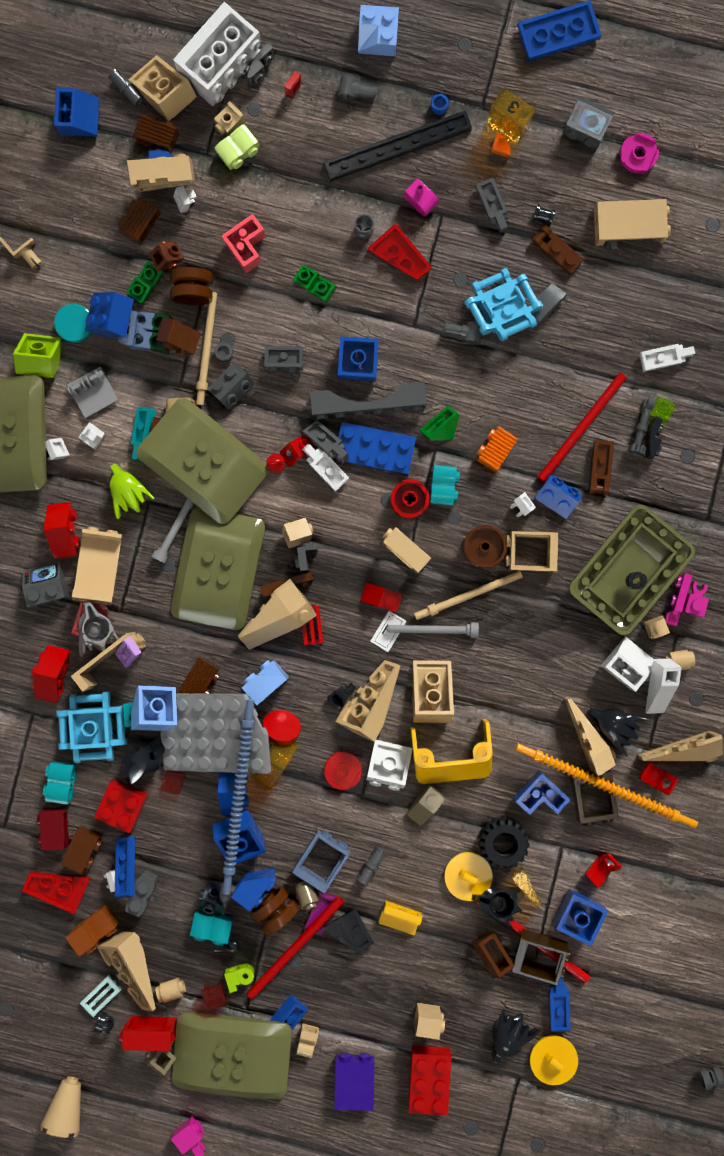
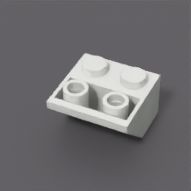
(628, 664)

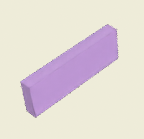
(128, 652)

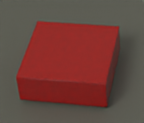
(293, 84)

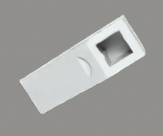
(662, 685)

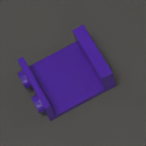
(354, 1082)

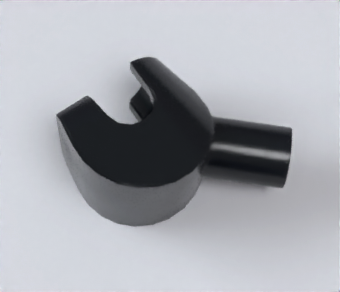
(341, 696)

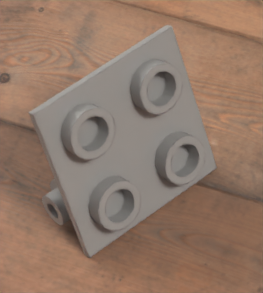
(92, 392)

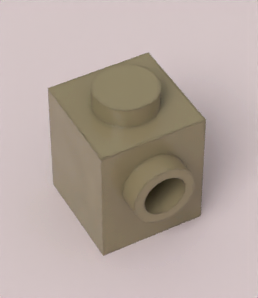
(159, 1061)

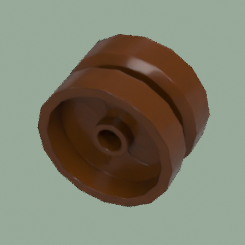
(191, 286)
(489, 536)
(274, 911)

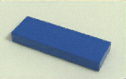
(125, 867)

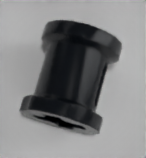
(543, 215)
(630, 577)

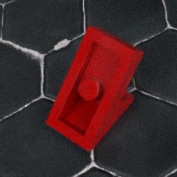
(381, 597)

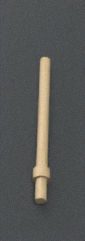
(202, 384)
(434, 609)

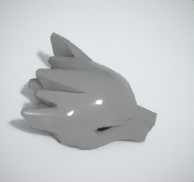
(94, 630)

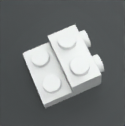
(389, 765)

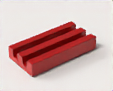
(304, 628)

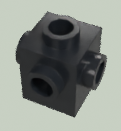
(212, 899)

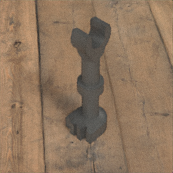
(636, 447)

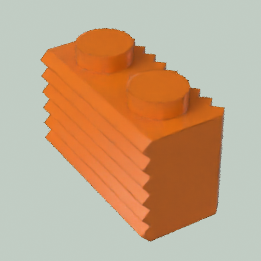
(497, 449)

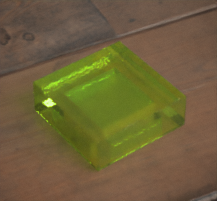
(663, 409)

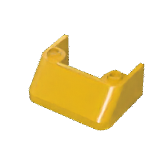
(430, 772)

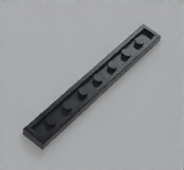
(397, 145)

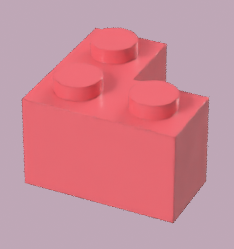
(241, 241)

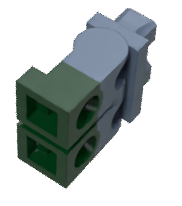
(144, 331)

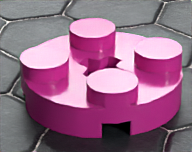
(649, 150)

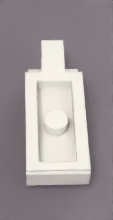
(664, 357)
(325, 467)

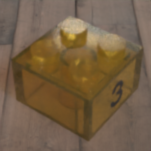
(510, 116)

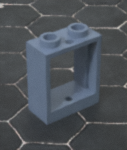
(311, 877)

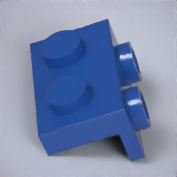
(558, 496)

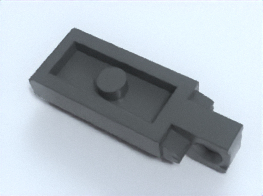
(493, 203)
(326, 441)

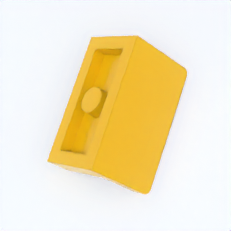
(400, 918)

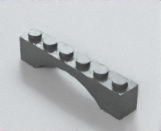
(409, 396)

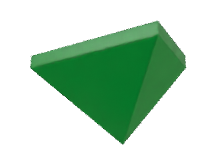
(442, 425)

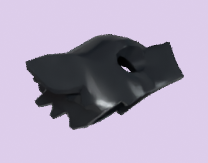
(616, 726)
(139, 765)
(499, 904)
(510, 1035)

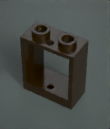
(591, 819)
(536, 970)

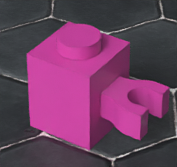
(695, 603)
(188, 1137)

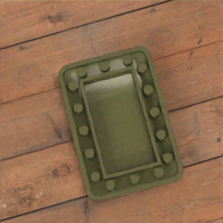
(22, 434)
(202, 460)
(636, 545)
(217, 570)
(232, 1055)

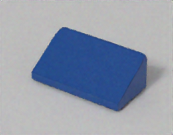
(290, 1012)

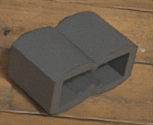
(142, 893)

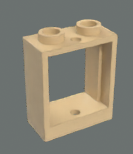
(405, 549)
(552, 551)

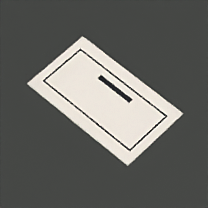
(382, 637)

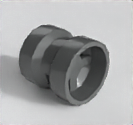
(365, 222)
(711, 1078)

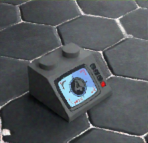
(588, 122)
(44, 584)

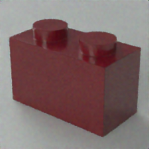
(53, 828)

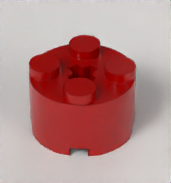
(418, 492)

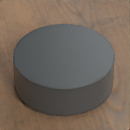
(223, 352)

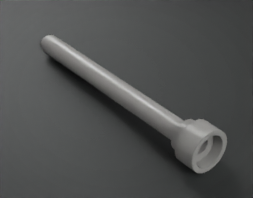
(161, 553)
(470, 629)

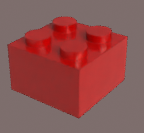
(121, 805)

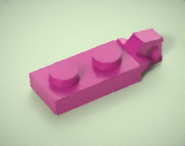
(678, 600)

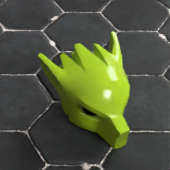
(126, 491)

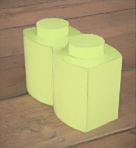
(237, 147)

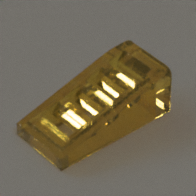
(522, 880)

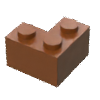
(88, 933)

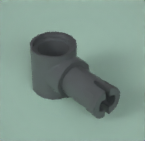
(351, 89)
(468, 332)

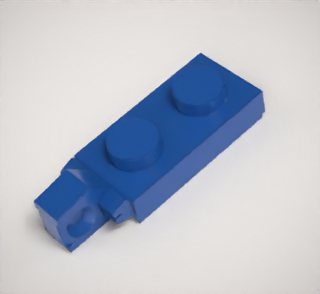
(559, 1007)

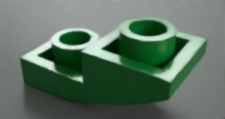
(145, 282)
(314, 283)

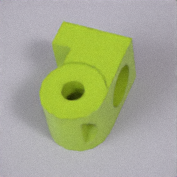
(239, 974)

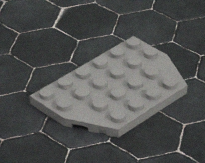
(210, 735)

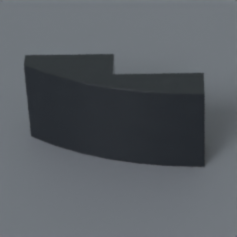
(653, 443)

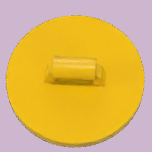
(468, 875)
(553, 1060)

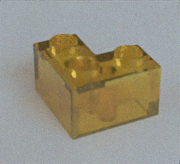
(279, 757)

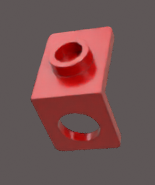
(295, 448)
(655, 777)
(601, 869)

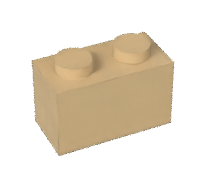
(429, 1021)

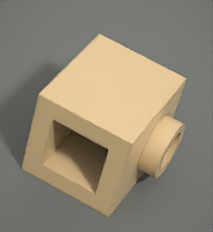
(297, 532)

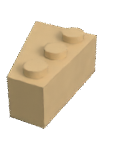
(161, 172)

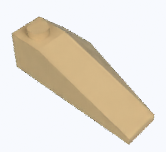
(597, 752)
(129, 960)

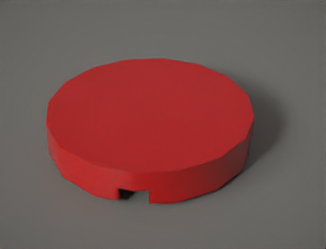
(282, 727)
(343, 770)

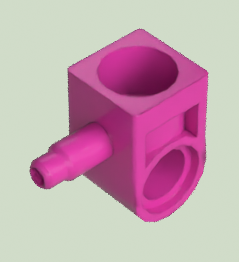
(421, 197)

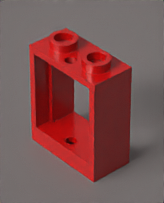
(148, 1033)

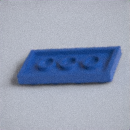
(559, 30)
(377, 448)

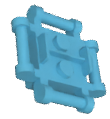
(503, 305)
(91, 727)

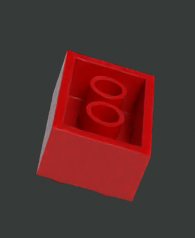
(429, 1080)

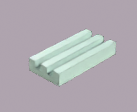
(112, 984)

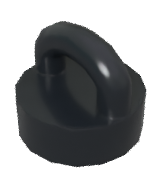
(101, 1021)

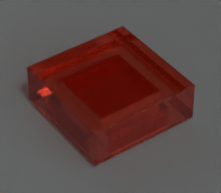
(173, 781)

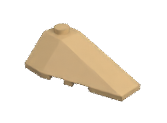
(282, 613)
(369, 708)
(700, 747)

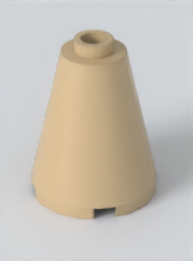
(64, 1111)

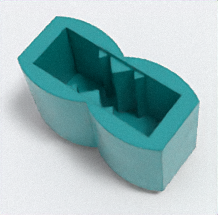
(443, 485)
(60, 782)
(211, 927)

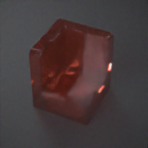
(214, 996)

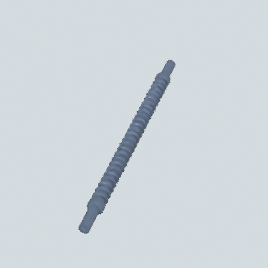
(247, 724)

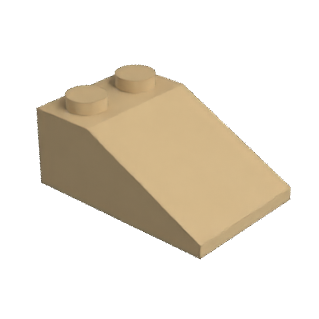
(163, 87)
(432, 692)

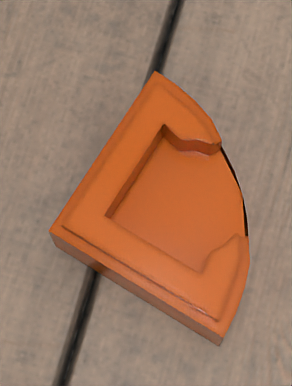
(501, 146)

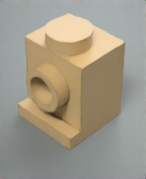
(236, 120)

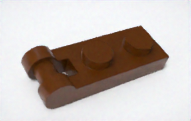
(557, 250)
(601, 466)
(302, 580)

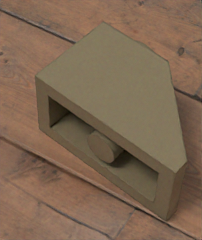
(426, 805)

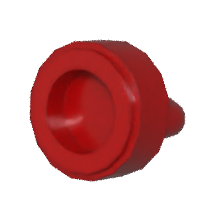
(275, 463)

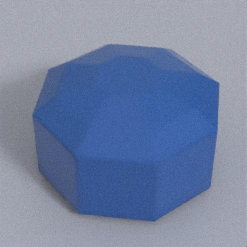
(439, 104)

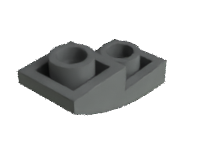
(263, 58)
(550, 299)

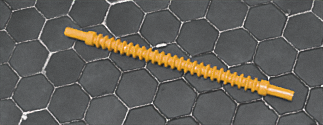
(674, 815)

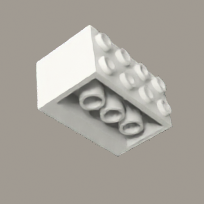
(219, 54)

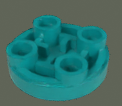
(71, 323)

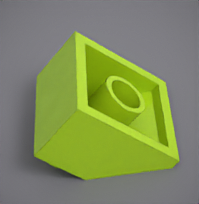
(37, 355)

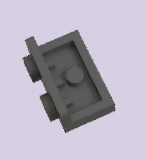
(283, 359)
(231, 385)
(302, 559)

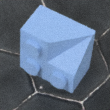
(378, 30)
(265, 682)
(154, 708)

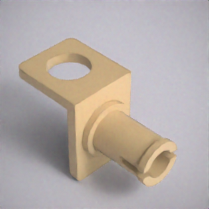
(25, 251)

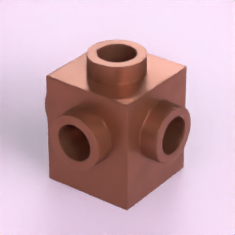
(166, 256)

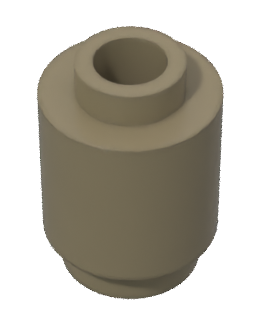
(306, 896)

